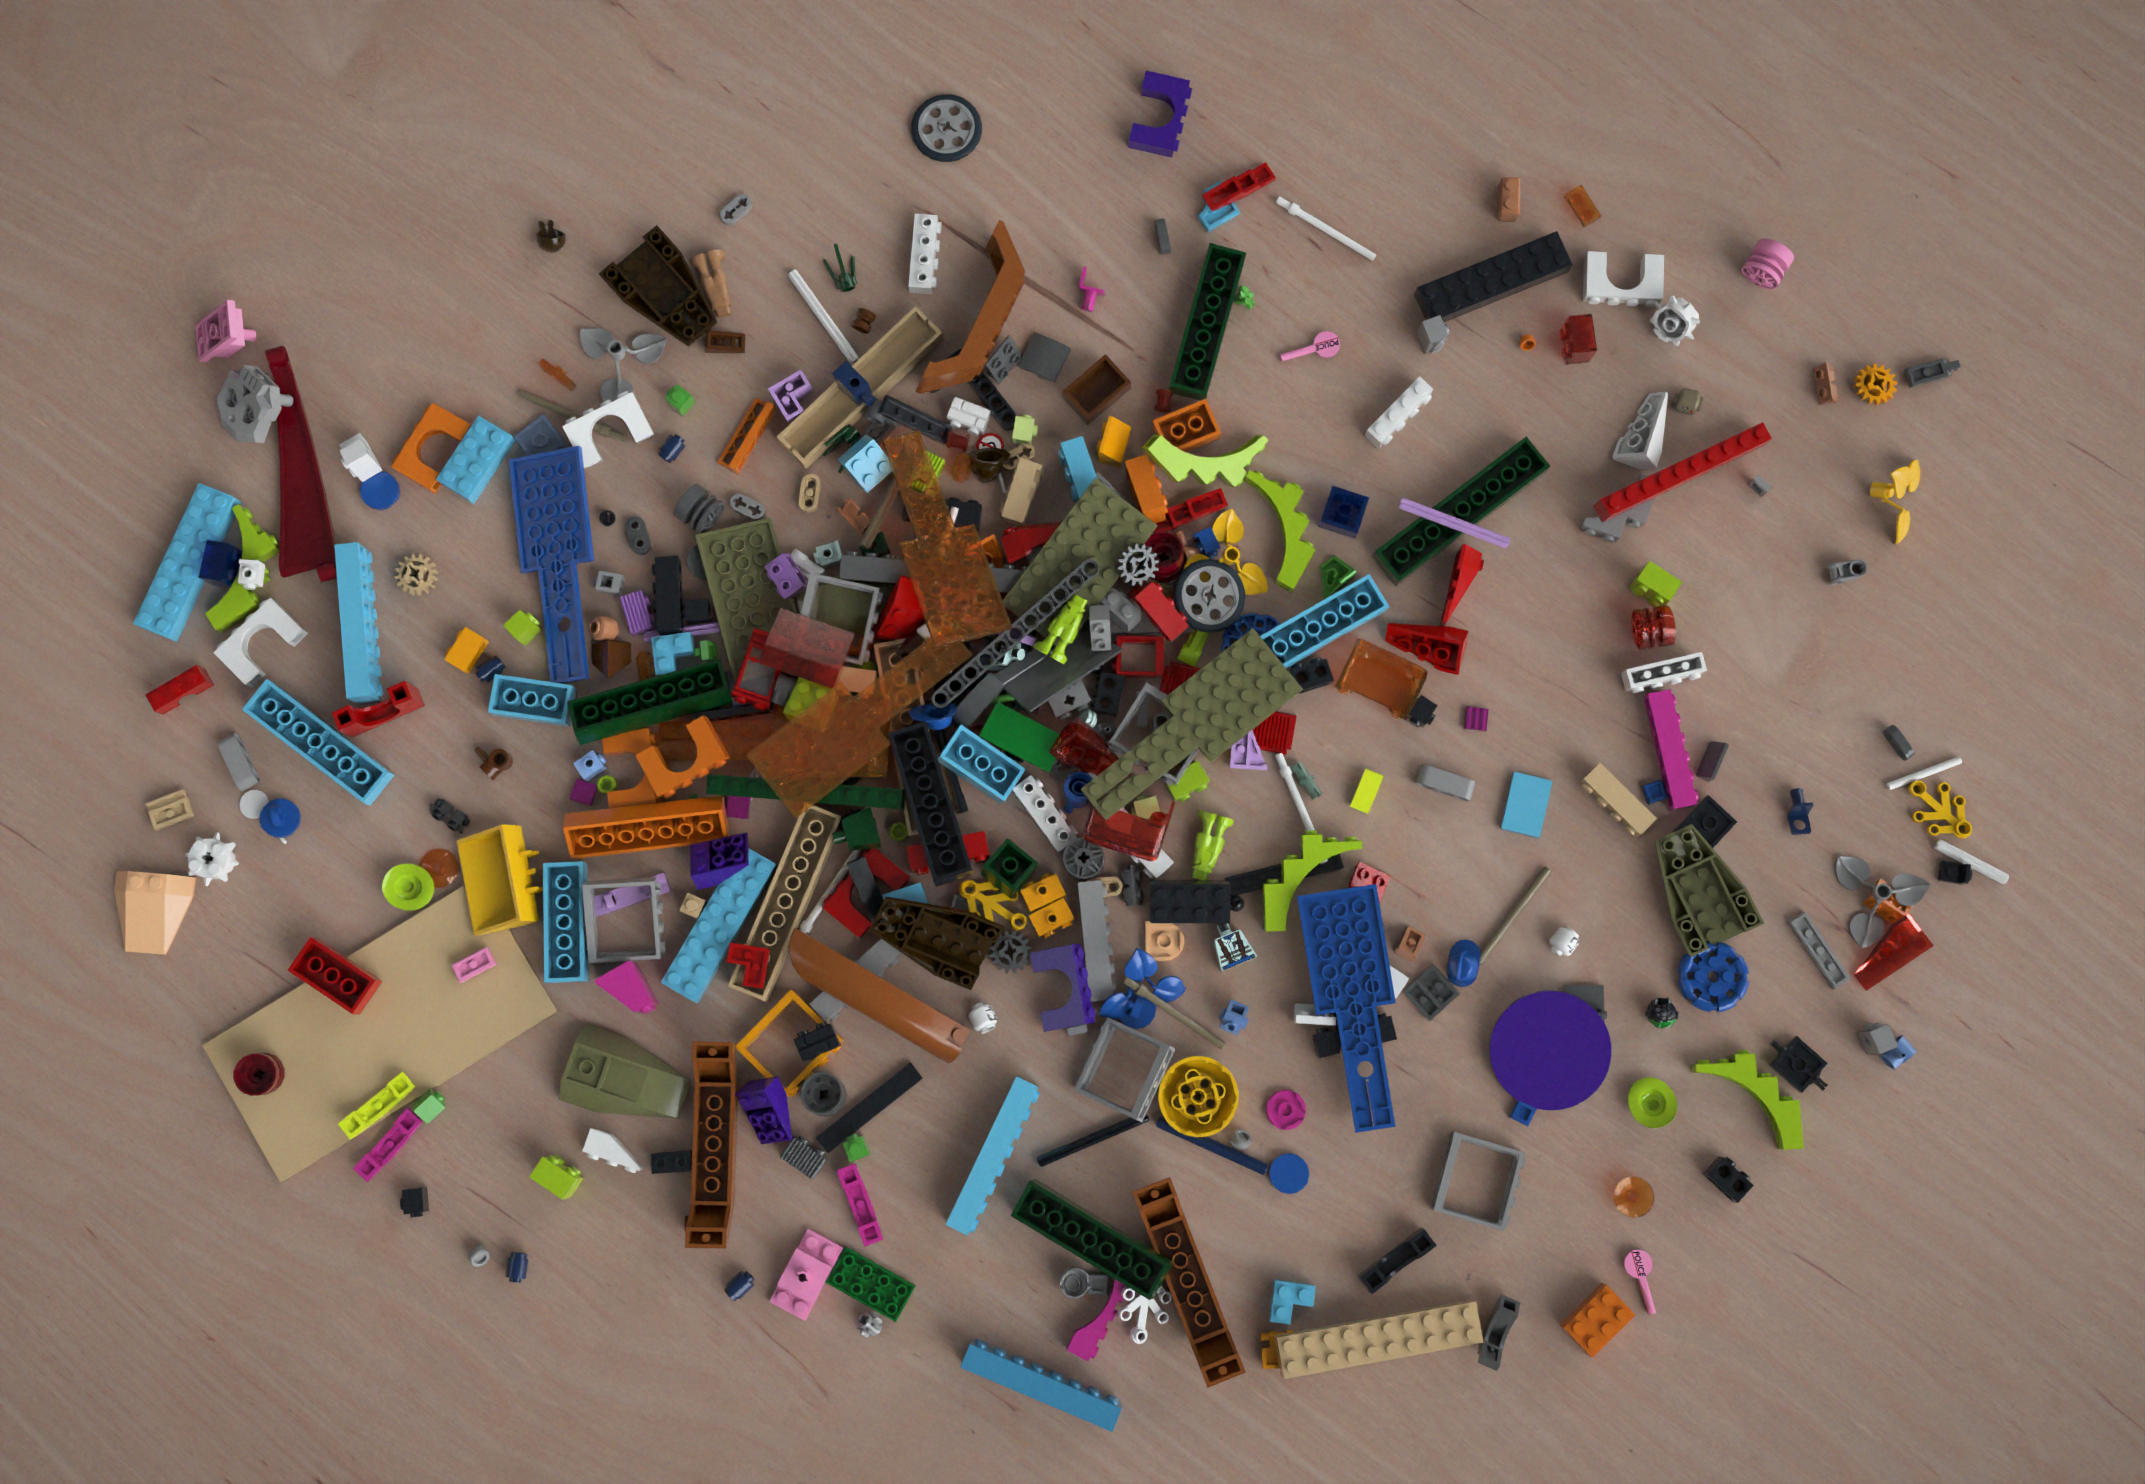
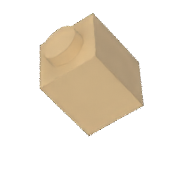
(693, 905)

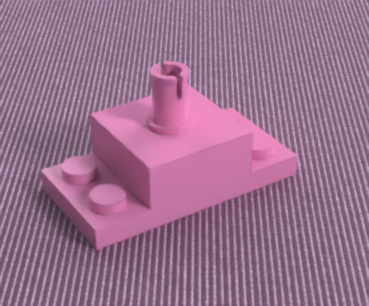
(222, 332)
(806, 1274)

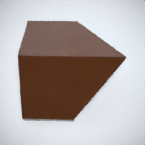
(611, 656)

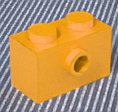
(466, 650)
(1042, 892)
(1052, 918)

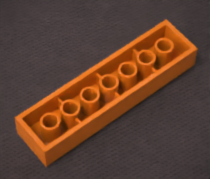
(645, 827)

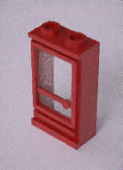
(755, 681)

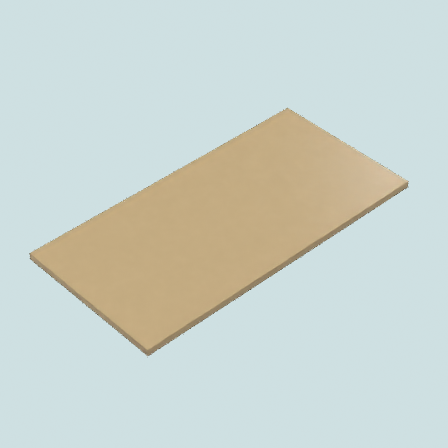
(412, 1024)

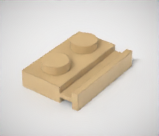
(169, 810)

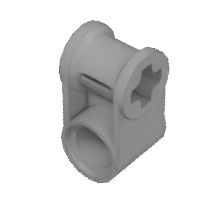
(1842, 571)

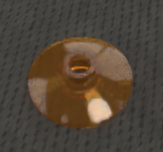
(448, 867)
(1643, 1197)

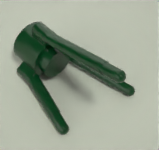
(845, 281)
(848, 435)

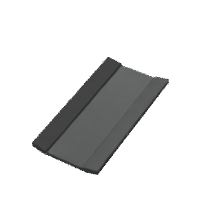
(1042, 677)

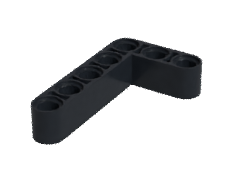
(990, 397)

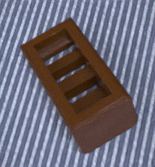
(717, 335)

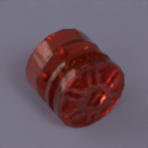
(1653, 627)

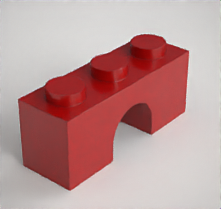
(189, 682)

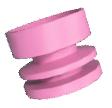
(1767, 263)

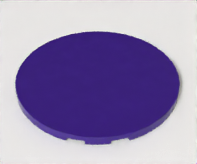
(1550, 1050)

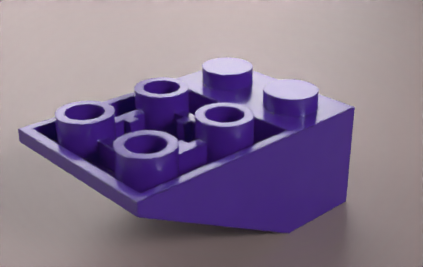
(718, 859)
(766, 1109)

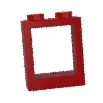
(1141, 640)

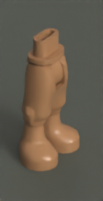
(715, 285)

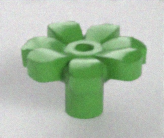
(1245, 297)

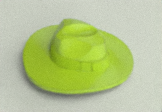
(408, 887)
(1652, 1102)

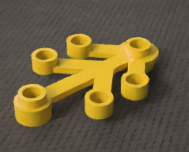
(1943, 811)
(990, 902)

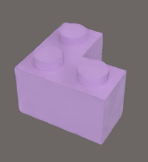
(788, 392)

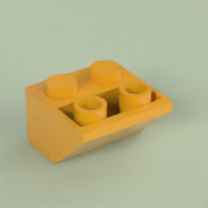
(1114, 442)

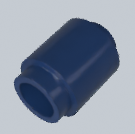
(671, 448)
(489, 668)
(516, 1267)
(739, 1285)

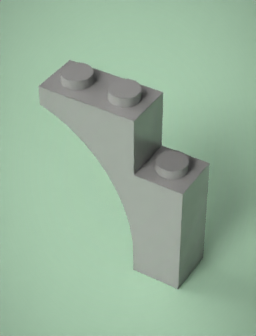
(1612, 528)

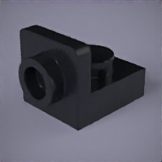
(1955, 873)

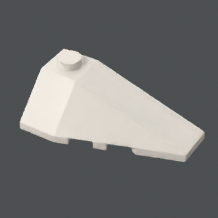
(1644, 439)

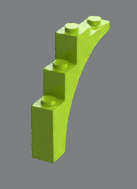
(1227, 466)
(1293, 524)
(238, 601)
(1313, 851)
(1783, 1113)

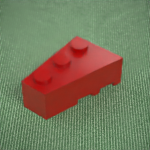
(1159, 609)

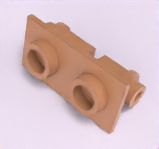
(1824, 377)
(851, 514)

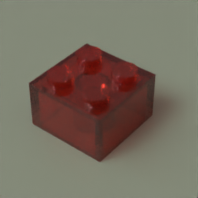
(1578, 339)

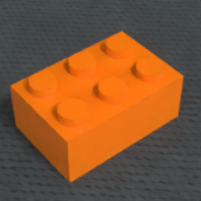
(1188, 426)
(1146, 488)
(1597, 1320)

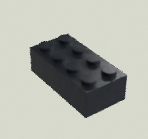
(1190, 901)

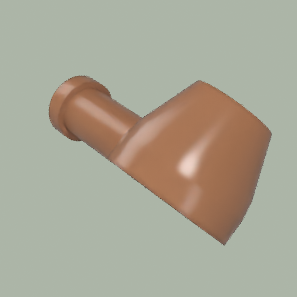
(1187, 551)

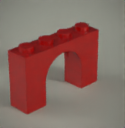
(402, 700)
(840, 903)

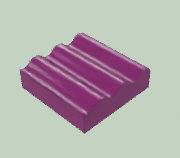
(1476, 718)
(583, 792)
(738, 807)

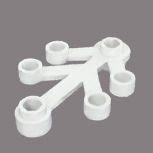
(1143, 1309)

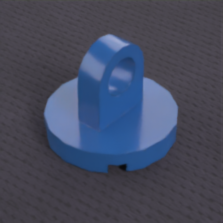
(280, 818)
(1141, 1014)

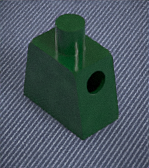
(858, 831)

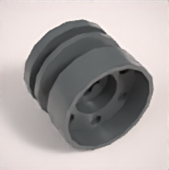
(698, 509)
(1075, 867)
(812, 1090)

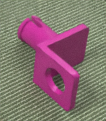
(1090, 293)

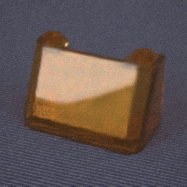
(1382, 678)

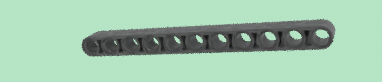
(1024, 631)

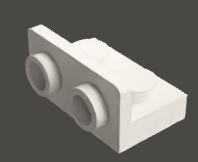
(1306, 1015)

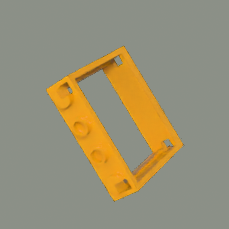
(765, 1022)

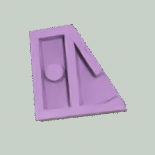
(1246, 754)

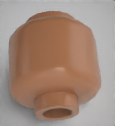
(603, 628)

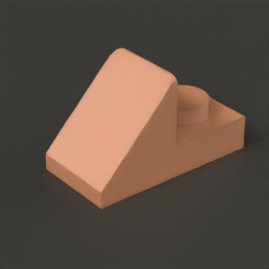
(1409, 944)

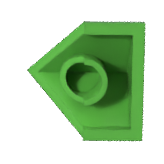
(1335, 575)

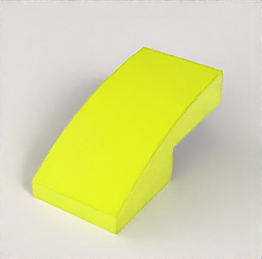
(1366, 790)

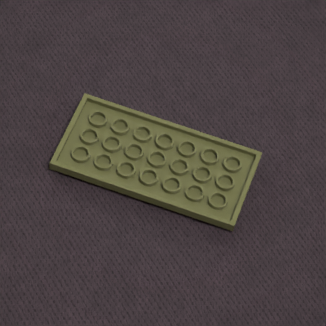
(1093, 530)
(739, 583)

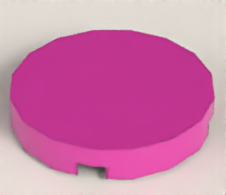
(1285, 1109)

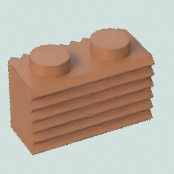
(1508, 199)

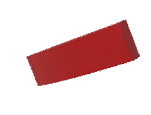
(1238, 187)
(1192, 510)

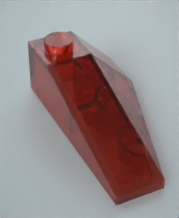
(1083, 748)
(1895, 950)

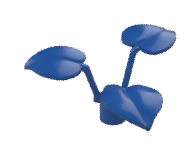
(1137, 968)

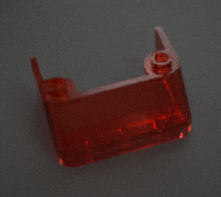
(1128, 832)

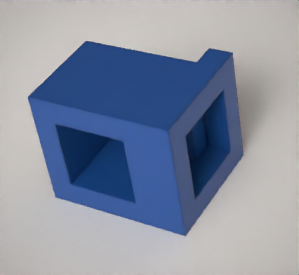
(1207, 543)

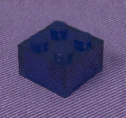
(1343, 512)
(220, 564)

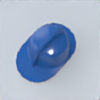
(935, 717)
(1463, 963)

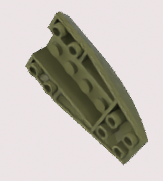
(845, 606)
(1703, 892)
(620, 1077)

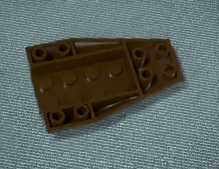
(661, 288)
(937, 937)

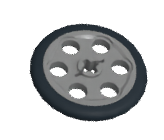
(926, 141)
(1234, 589)

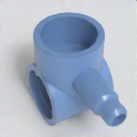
(1900, 1054)

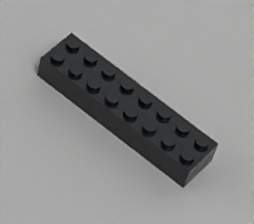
(1494, 278)
(930, 804)

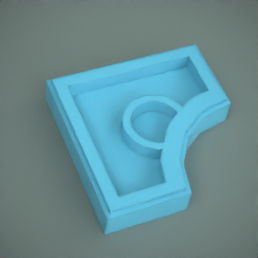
(1211, 220)

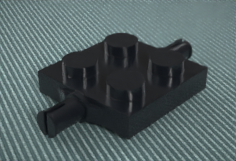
(1798, 1064)

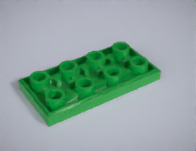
(1020, 736)
(870, 1284)

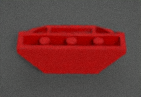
(900, 614)

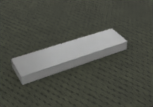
(1819, 950)

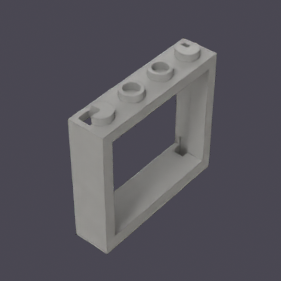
(872, 618)
(1157, 695)
(594, 955)
(1153, 1079)
(1512, 1182)

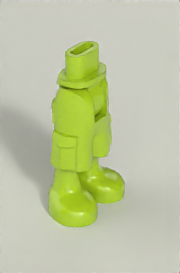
(1063, 626)
(1207, 846)

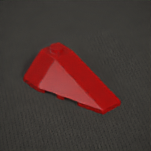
(1023, 539)
(1465, 568)
(1435, 644)

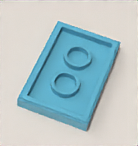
(1526, 804)

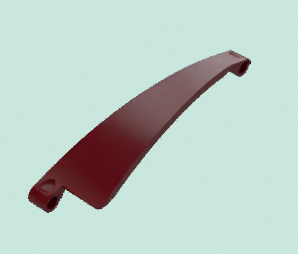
(305, 516)

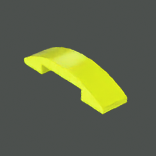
(377, 1106)

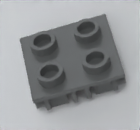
(1003, 360)
(1591, 994)

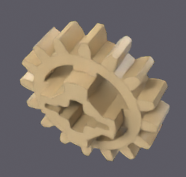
(423, 571)

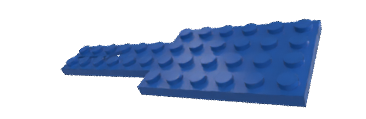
(552, 540)
(1351, 978)

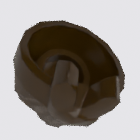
(549, 238)

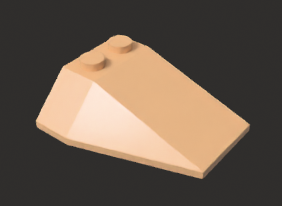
(151, 908)

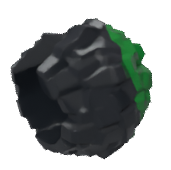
(1662, 1012)

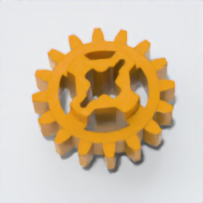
(1875, 376)

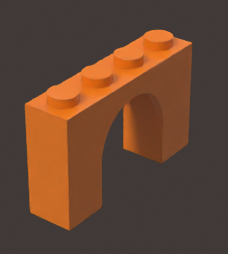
(434, 422)
(634, 743)
(710, 754)

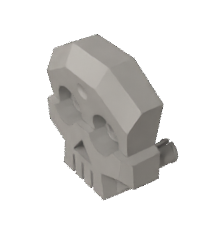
(249, 404)

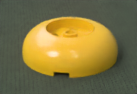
(1221, 1090)

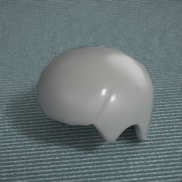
(1074, 1282)

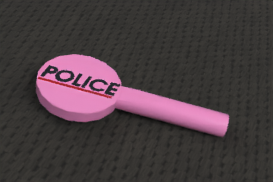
(1325, 345)
(1639, 1265)

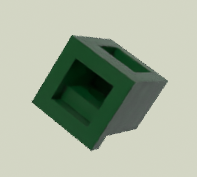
(881, 548)

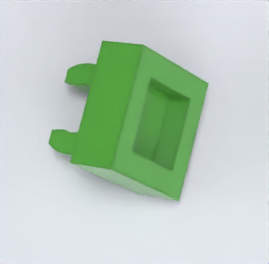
(707, 652)

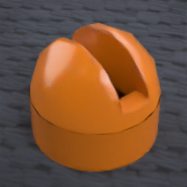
(1528, 346)

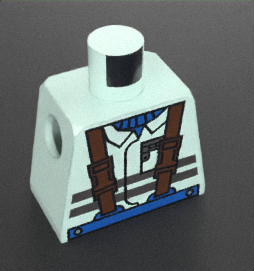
(1232, 948)

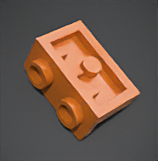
(1888, 909)

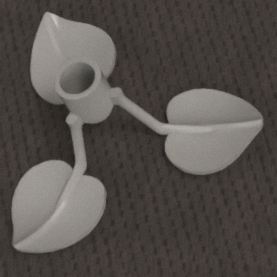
(599, 340)
(1907, 888)

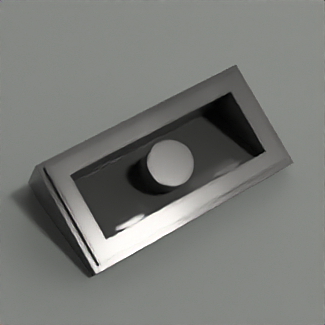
(1712, 760)

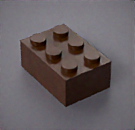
(1096, 389)

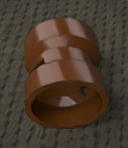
(863, 320)

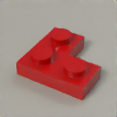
(755, 961)

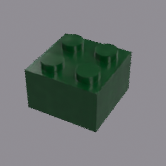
(1009, 868)

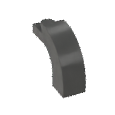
(977, 701)
(1496, 1331)

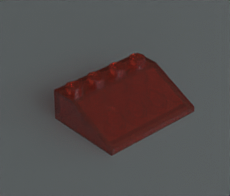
(807, 648)

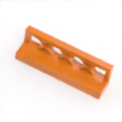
(751, 437)

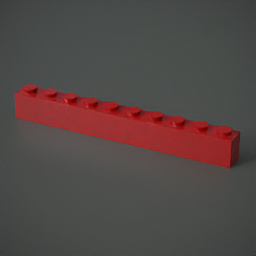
(1682, 472)

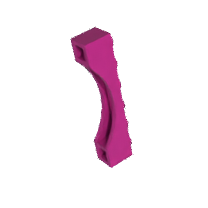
(1086, 1337)

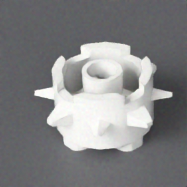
(1675, 320)
(200, 857)

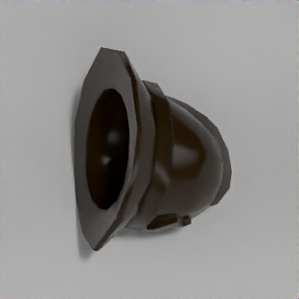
(988, 463)

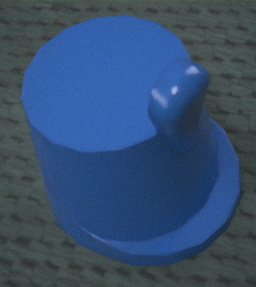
(1073, 793)

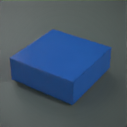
(1654, 792)
(1522, 1113)

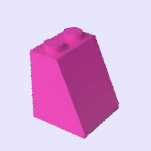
(629, 987)

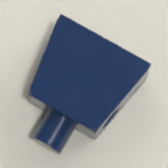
(853, 384)

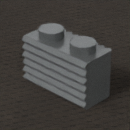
(803, 1157)

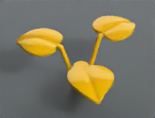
(1901, 478)
(1230, 529)

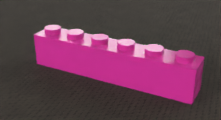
(1670, 749)

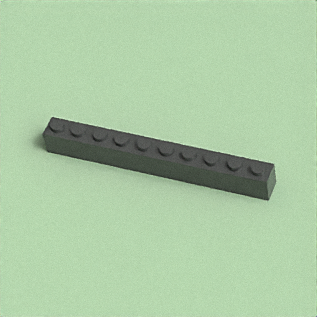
(890, 568)

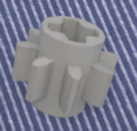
(869, 1324)

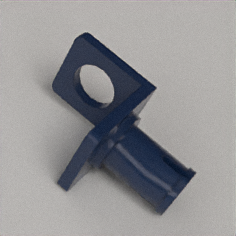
(1799, 811)

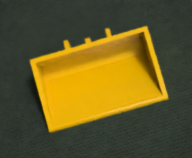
(498, 879)

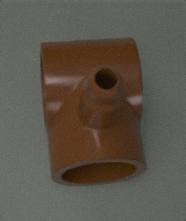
(490, 764)

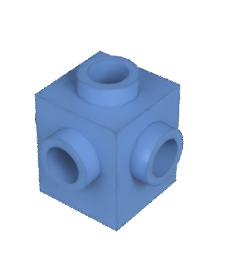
(1232, 1021)

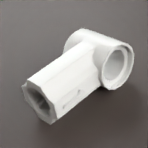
(805, 565)

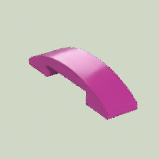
(388, 1146)
(860, 1204)

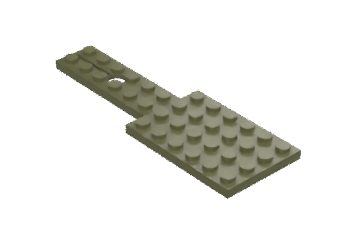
(1208, 714)

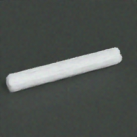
(1976, 863)

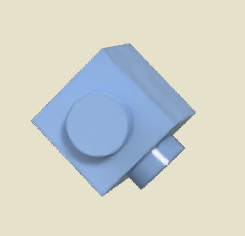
(590, 765)

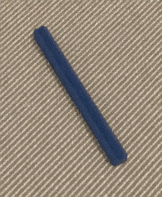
(1217, 1148)

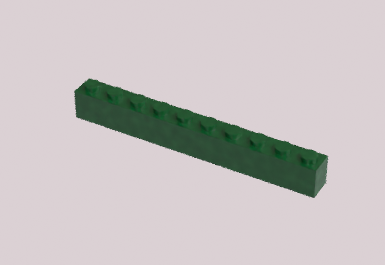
(840, 795)

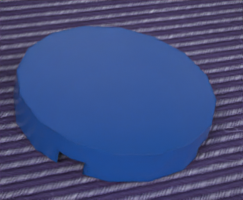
(380, 491)
(1289, 1173)

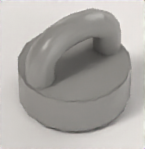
(1240, 1139)
(478, 1255)

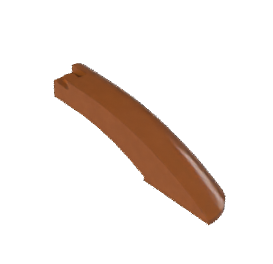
(876, 998)

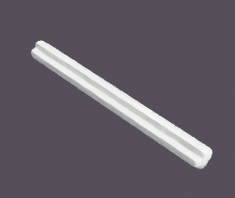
(823, 316)

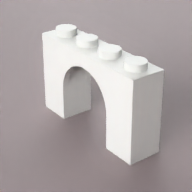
(1599, 289)
(626, 407)
(235, 649)

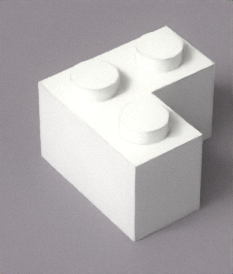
(359, 458)

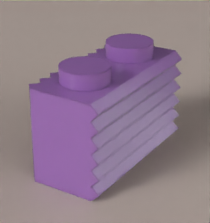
(637, 612)

